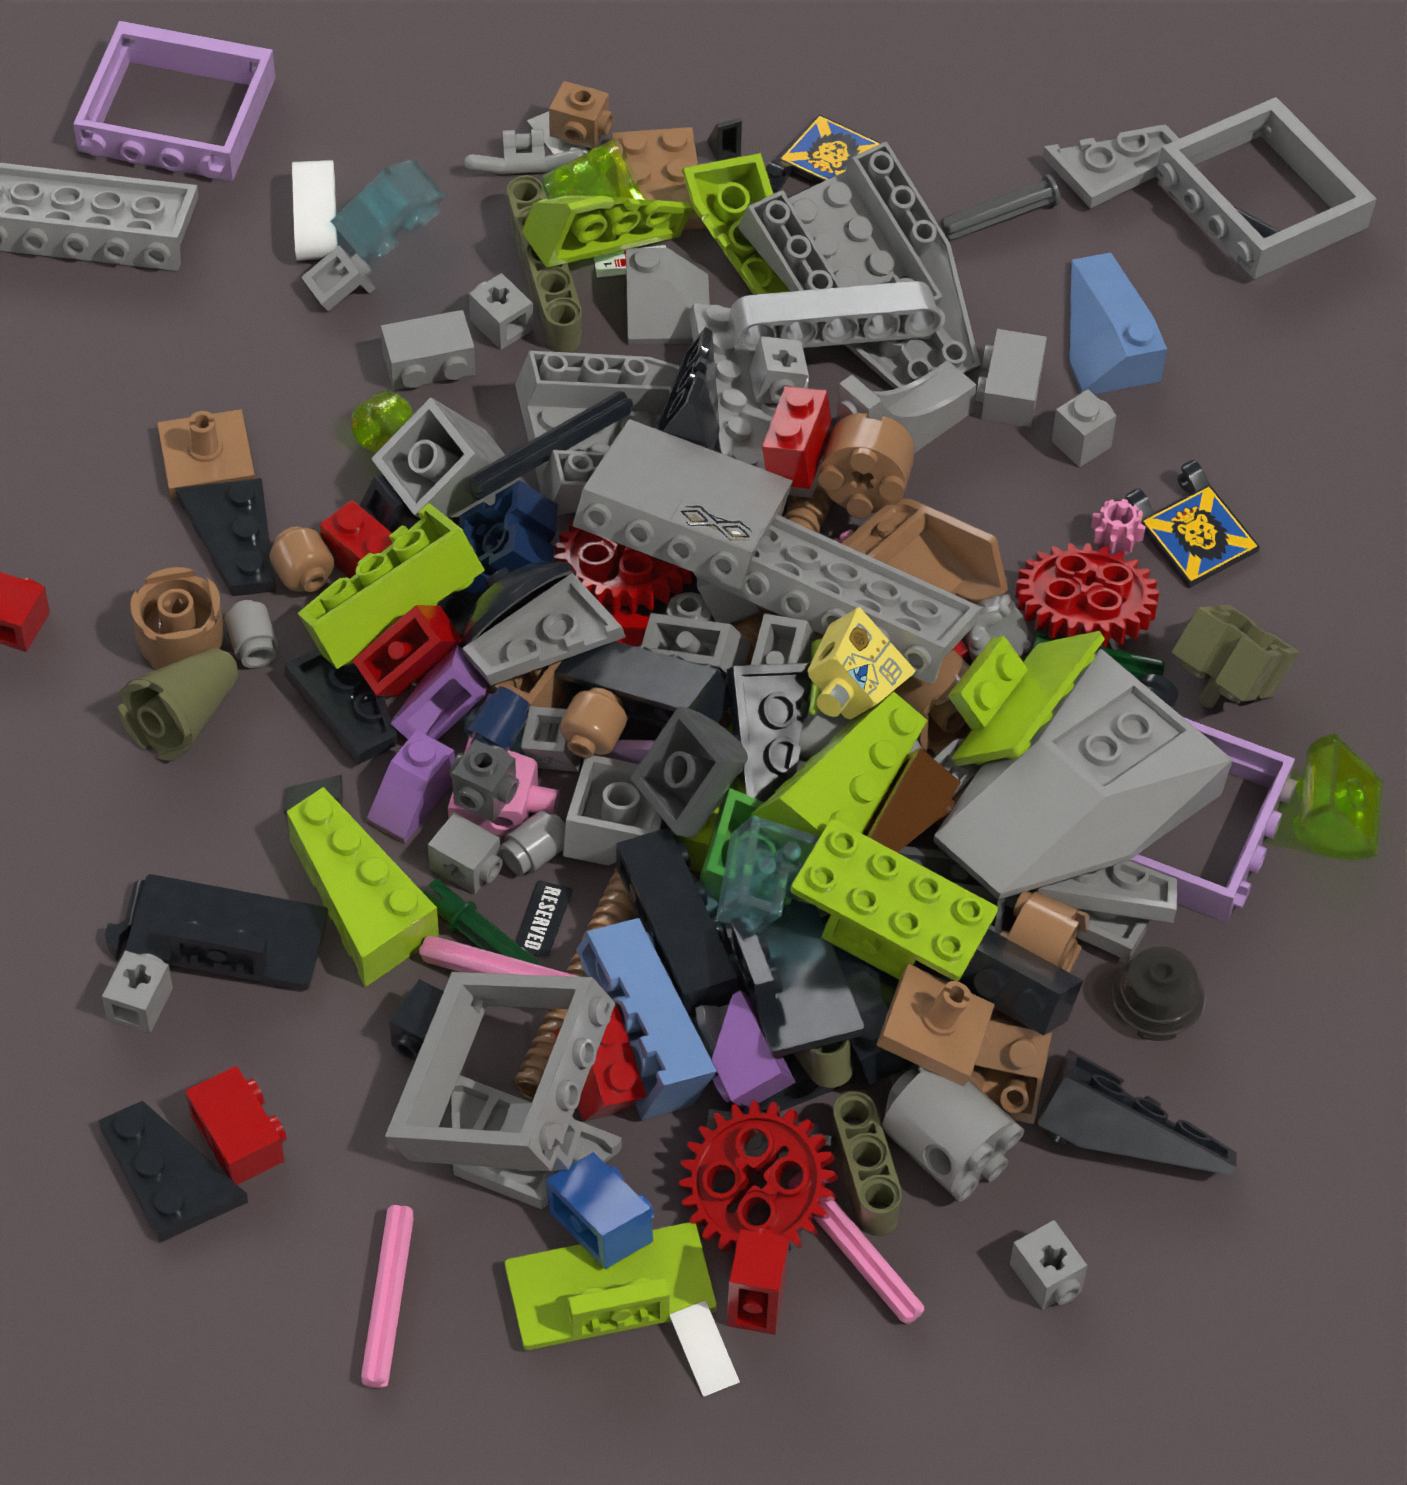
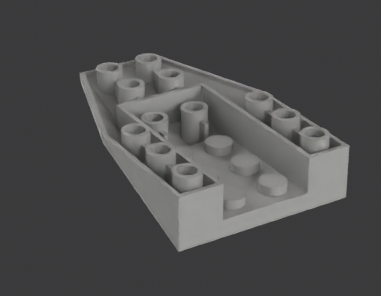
(862, 232)
(565, 384)
(1089, 790)

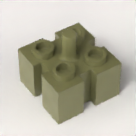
(1235, 654)

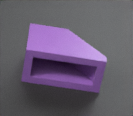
(441, 697)
(411, 786)
(744, 1060)

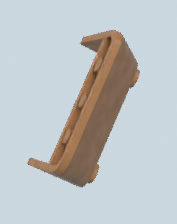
(933, 549)

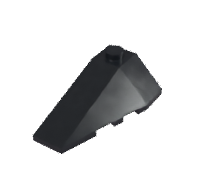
(692, 400)

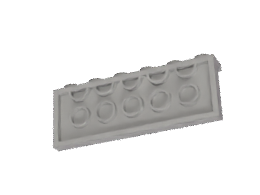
(94, 216)
(741, 418)
(823, 580)

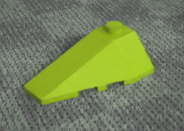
(720, 197)

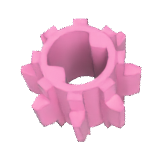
(1118, 526)

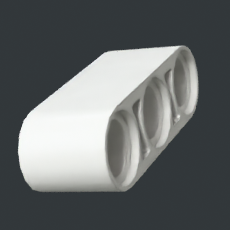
(314, 209)

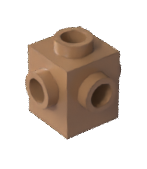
(580, 115)

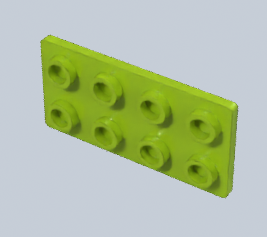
(1013, 698)
(890, 905)
(572, 1297)

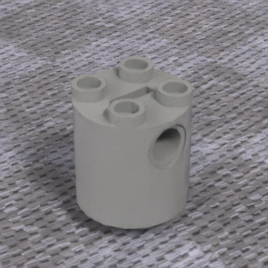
(949, 1130)

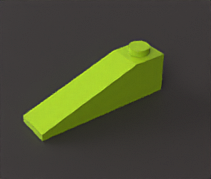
(593, 226)

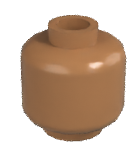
(300, 558)
(593, 723)

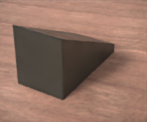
(726, 139)
(298, 793)

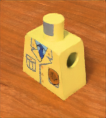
(856, 666)

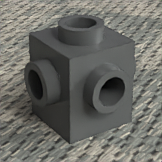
(484, 780)

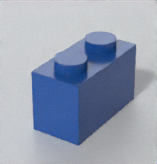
(600, 1210)

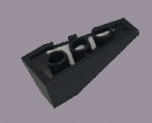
(873, 995)
(1097, 1114)

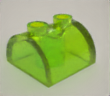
(596, 173)
(1338, 802)

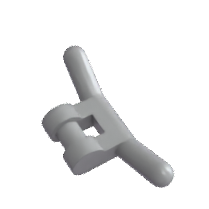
(521, 162)

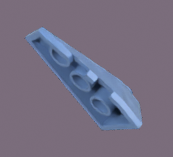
(1111, 329)

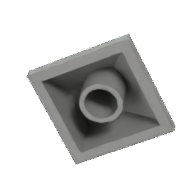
(661, 295)

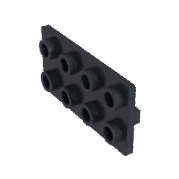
(228, 931)
(794, 981)

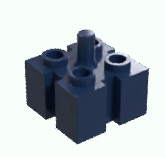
(510, 531)

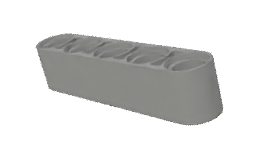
(838, 315)

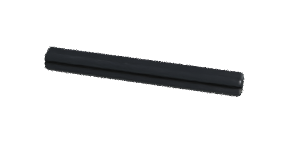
(540, 449)

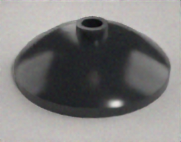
(510, 592)

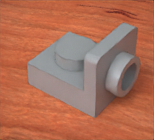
(337, 277)

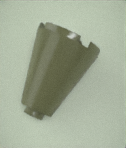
(177, 701)

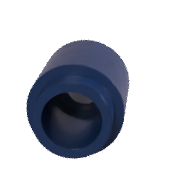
(499, 719)

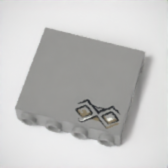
(681, 503)

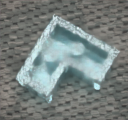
(393, 200)
(761, 870)

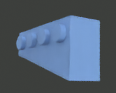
(657, 1024)

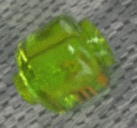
(379, 419)

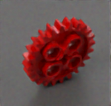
(617, 572)
(1087, 593)
(726, 1151)

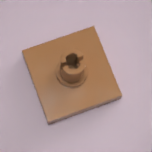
(205, 449)
(936, 1024)

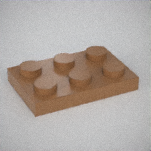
(658, 164)

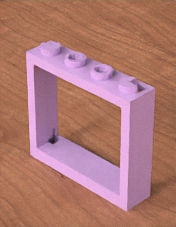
(183, 54)
(1260, 767)

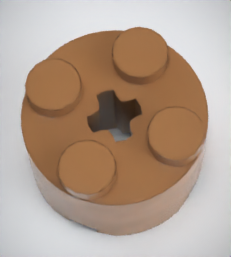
(867, 464)
(176, 616)
(933, 703)
(1048, 928)

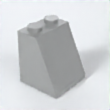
(434, 457)

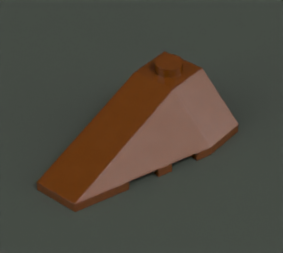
(913, 802)

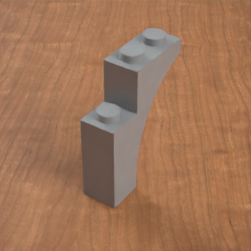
(922, 407)

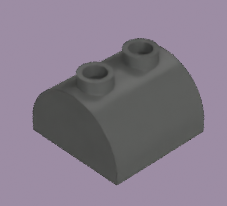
(689, 770)

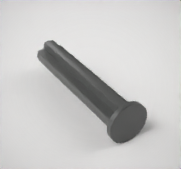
(1001, 208)

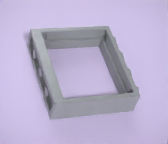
(1345, 195)
(445, 1048)

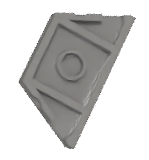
(486, 1108)

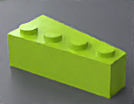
(413, 571)
(849, 772)
(366, 893)

